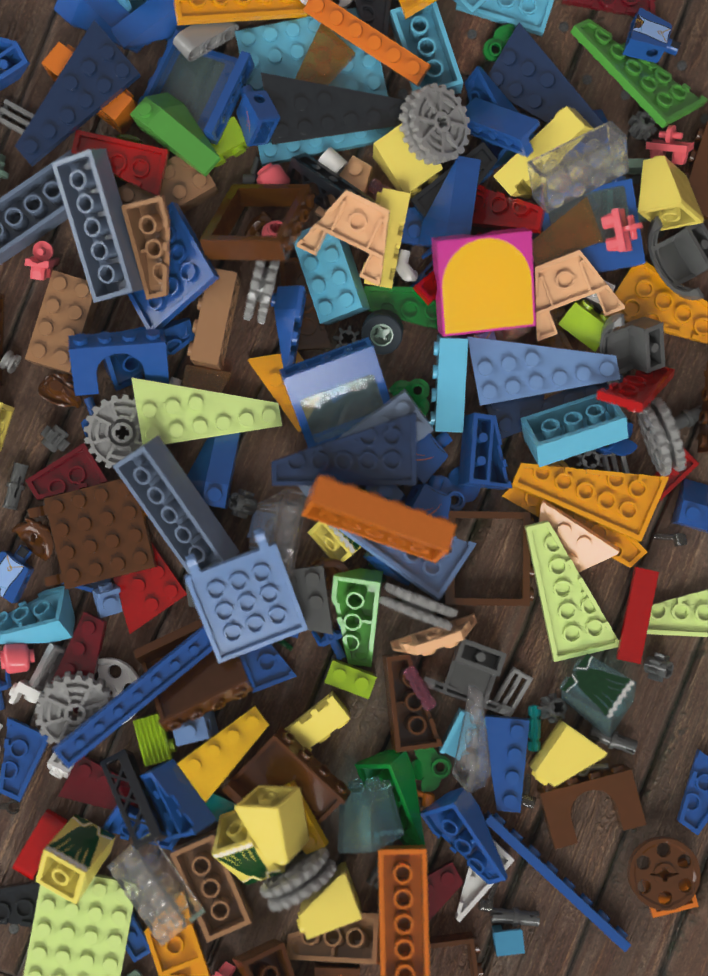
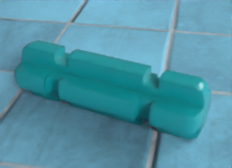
(534, 728)

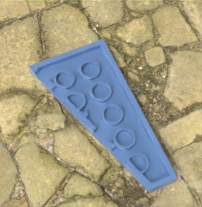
(522, 370)
(426, 575)

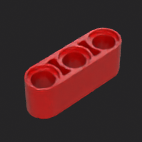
(31, 854)

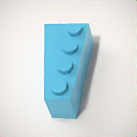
(449, 383)

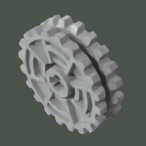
(434, 124)
(261, 289)
(103, 428)
(661, 437)
(418, 606)
(58, 701)
(300, 879)

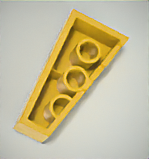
(217, 757)

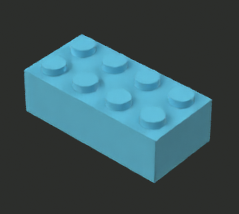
(427, 38)
(332, 280)
(573, 429)

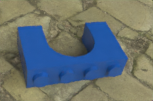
(90, 349)

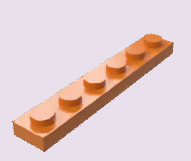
(368, 39)

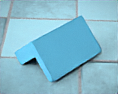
(452, 735)

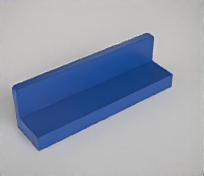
(501, 126)

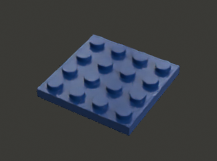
(188, 275)

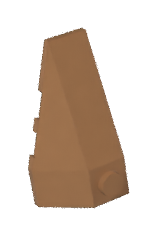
(347, 944)

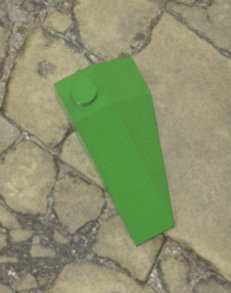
(175, 128)
(357, 609)

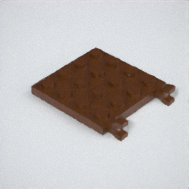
(97, 534)

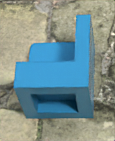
(507, 941)

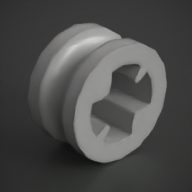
(10, 361)

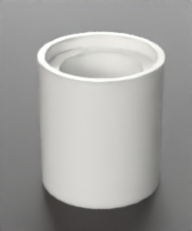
(333, 160)

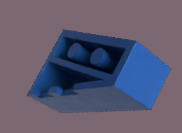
(481, 454)
(176, 800)

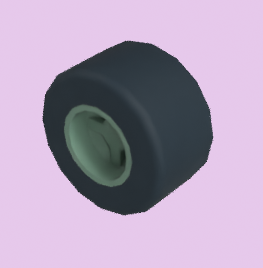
(382, 339)

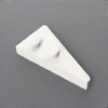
(476, 887)

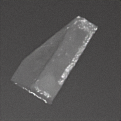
(472, 754)

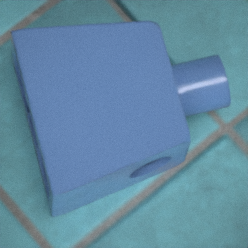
(196, 729)

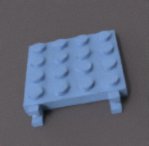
(245, 600)

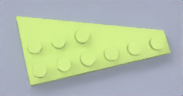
(193, 414)
(569, 609)
(681, 616)

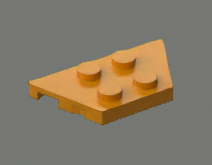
(268, 370)
(180, 955)

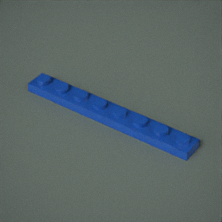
(133, 698)
(564, 885)

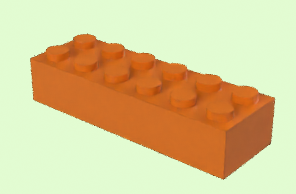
(378, 519)
(403, 910)

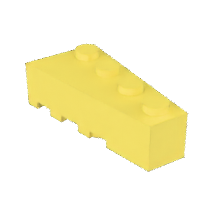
(563, 128)
(397, 204)

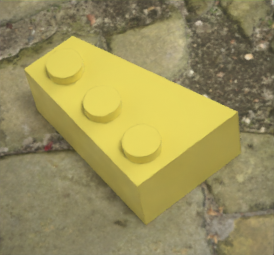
(320, 721)

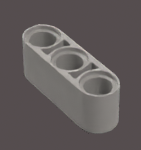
(203, 38)

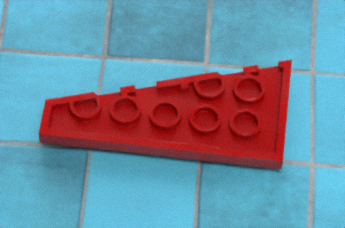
(148, 592)

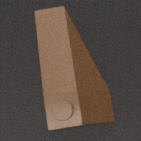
(150, 239)

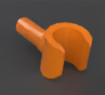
(427, 798)

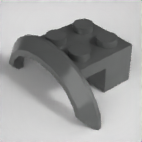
(679, 257)
(634, 343)
(472, 666)

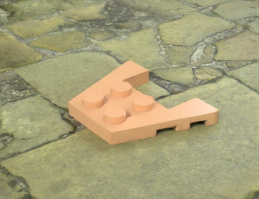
(358, 224)
(565, 282)

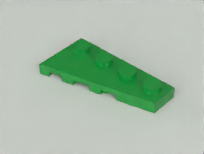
(404, 303)

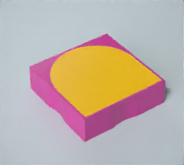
(484, 281)

